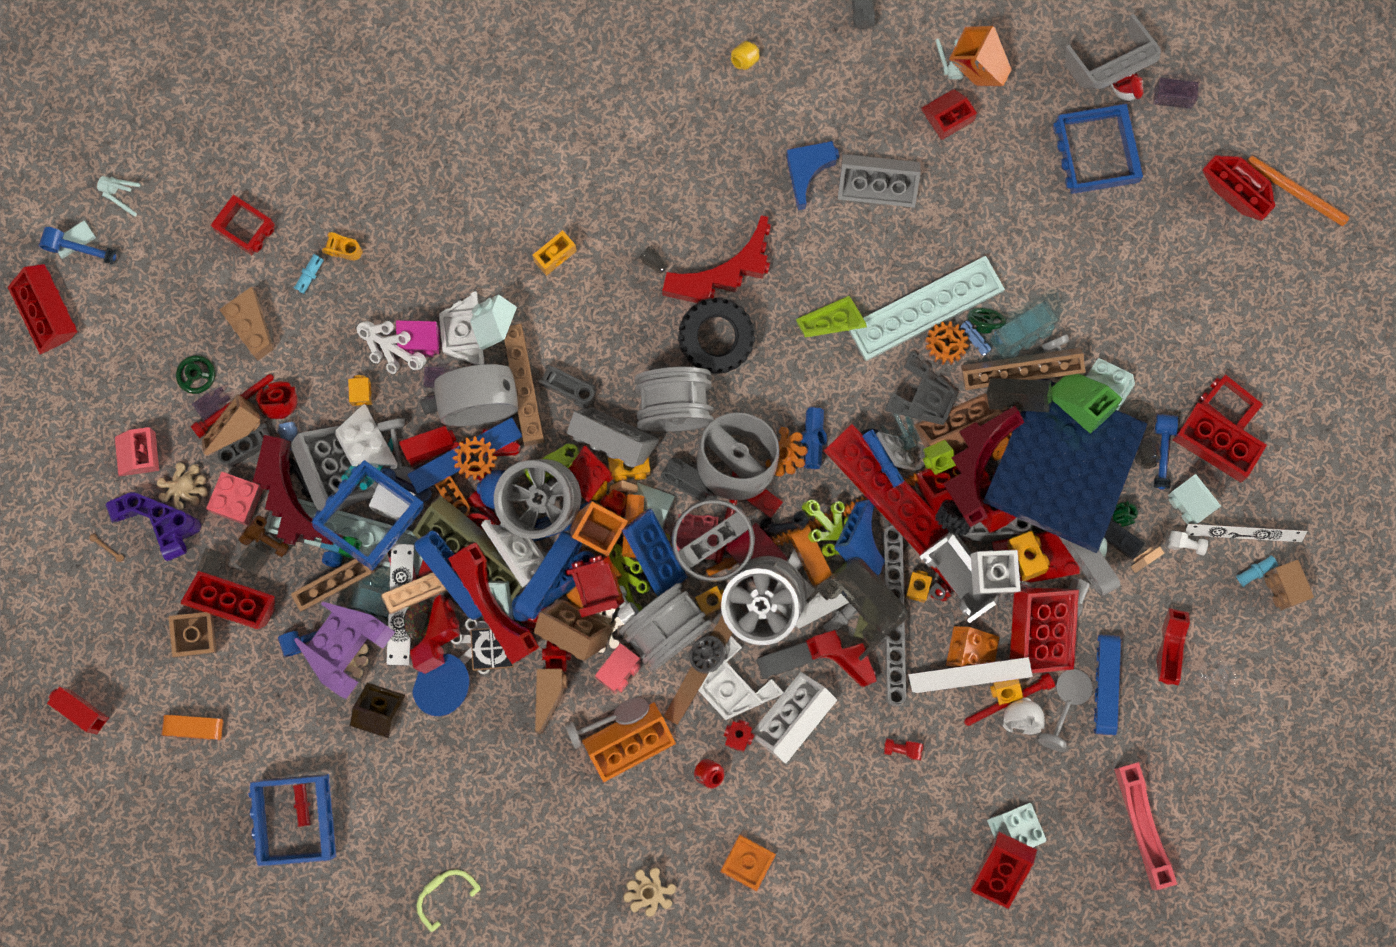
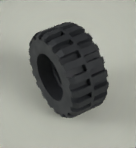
(735, 316)

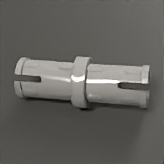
(840, 619)

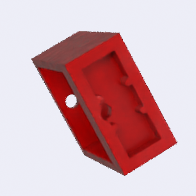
(227, 214)
(1254, 404)

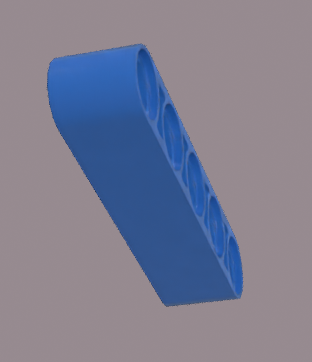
(436, 554)
(547, 575)
(564, 585)
(1108, 685)

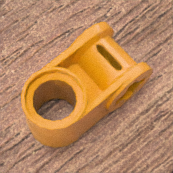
(339, 246)

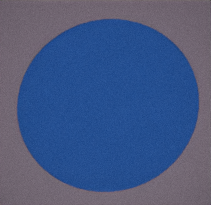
(442, 688)

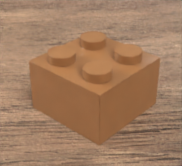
(1288, 585)
(192, 634)

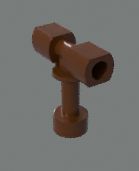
(256, 531)

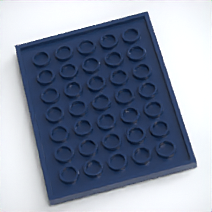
(1064, 475)

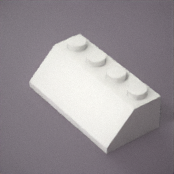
(793, 717)

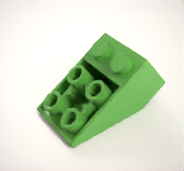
(1085, 400)

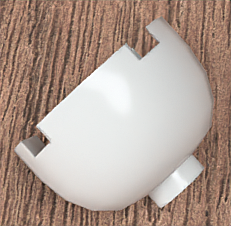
(1025, 716)

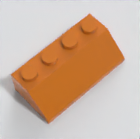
(627, 745)

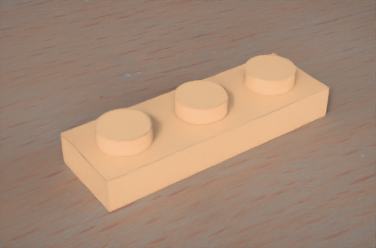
(1146, 558)
(412, 593)

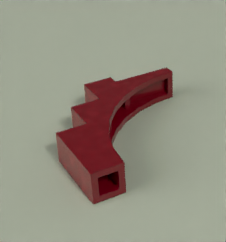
(981, 443)
(274, 475)

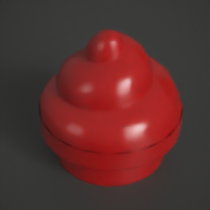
(938, 592)

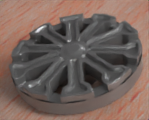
(707, 654)

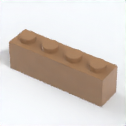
(331, 584)

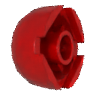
(277, 400)

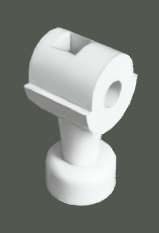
(1180, 540)
(627, 610)

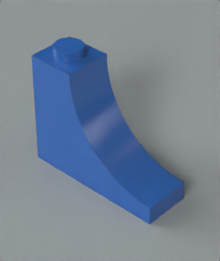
(806, 163)
(858, 539)

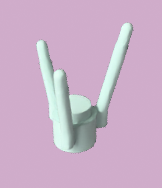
(951, 70)
(111, 185)

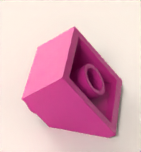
(424, 337)

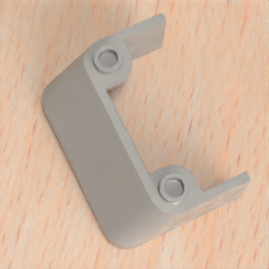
(1143, 55)
(954, 563)

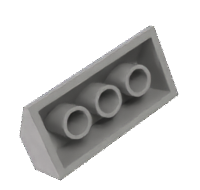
(879, 180)
(611, 436)

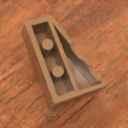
(248, 322)

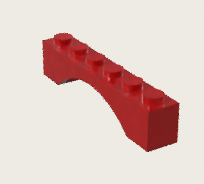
(512, 637)

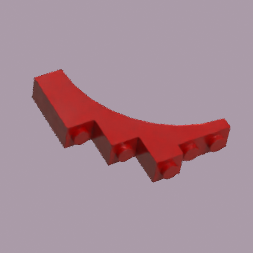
(749, 262)

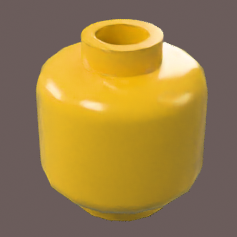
(745, 55)

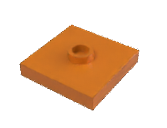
(747, 862)

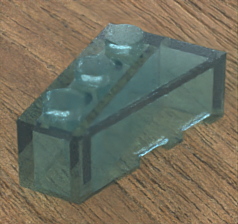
(368, 598)

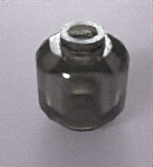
(1148, 454)

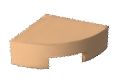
(624, 486)

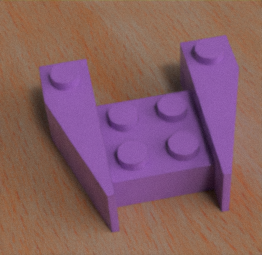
(338, 644)

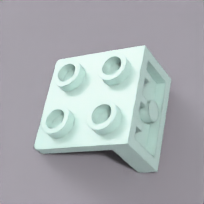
(1114, 377)
(1019, 824)

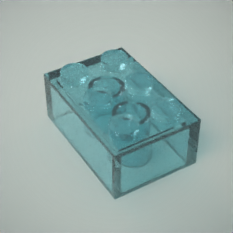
(1024, 331)

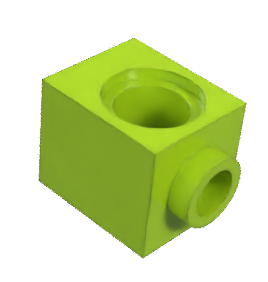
(939, 457)

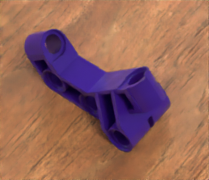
(169, 527)

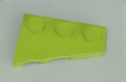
(832, 319)

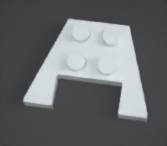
(815, 609)
(729, 692)

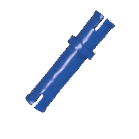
(883, 458)

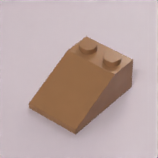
(233, 424)
(549, 691)

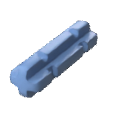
(975, 337)

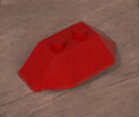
(1240, 186)

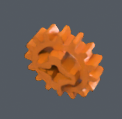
(955, 344)
(468, 465)

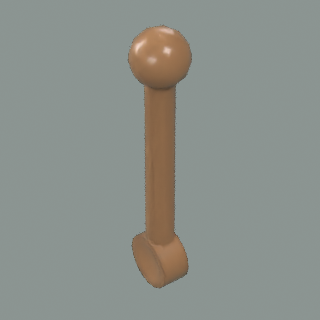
(119, 558)

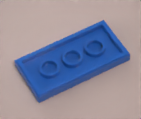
(654, 552)

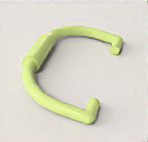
(436, 882)

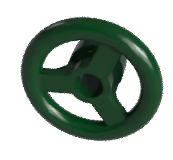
(985, 322)
(188, 373)

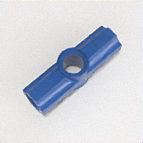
(814, 437)

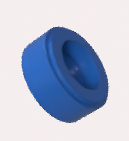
(332, 559)

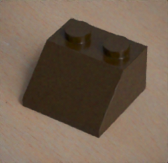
(376, 710)

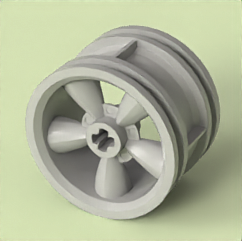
(673, 399)
(508, 491)
(746, 625)
(665, 627)

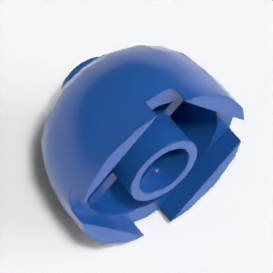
(487, 487)

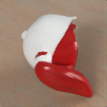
(1129, 87)

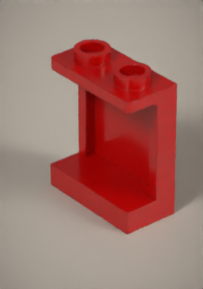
(596, 585)

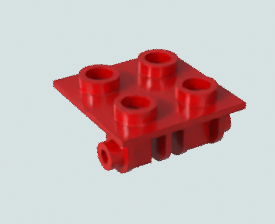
(589, 473)

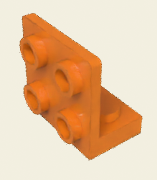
(971, 647)

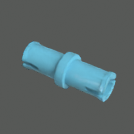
(308, 274)
(1257, 570)

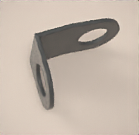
(937, 586)

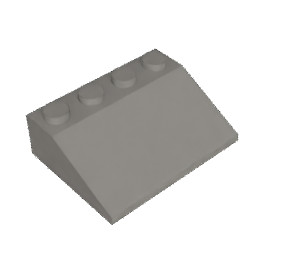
(322, 466)

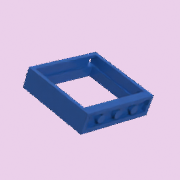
(1128, 141)
(394, 533)
(325, 817)

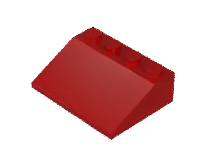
(1045, 628)

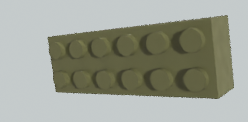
(461, 532)

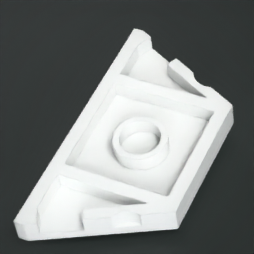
(457, 331)
(364, 441)
(518, 552)

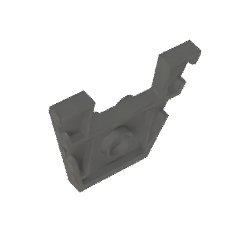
(931, 399)

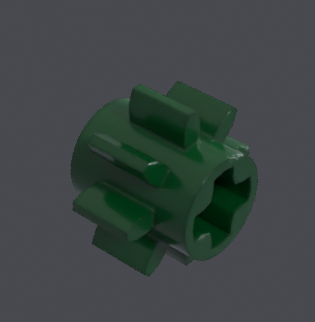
(1125, 514)

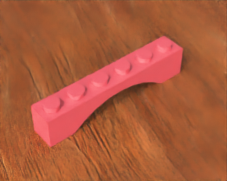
(1137, 805)

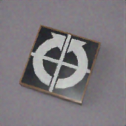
(487, 651)

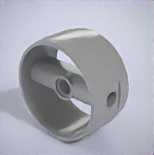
(476, 395)
(753, 476)
(726, 532)

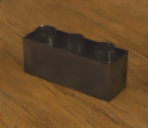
(1022, 393)

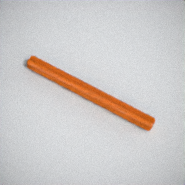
(1298, 191)

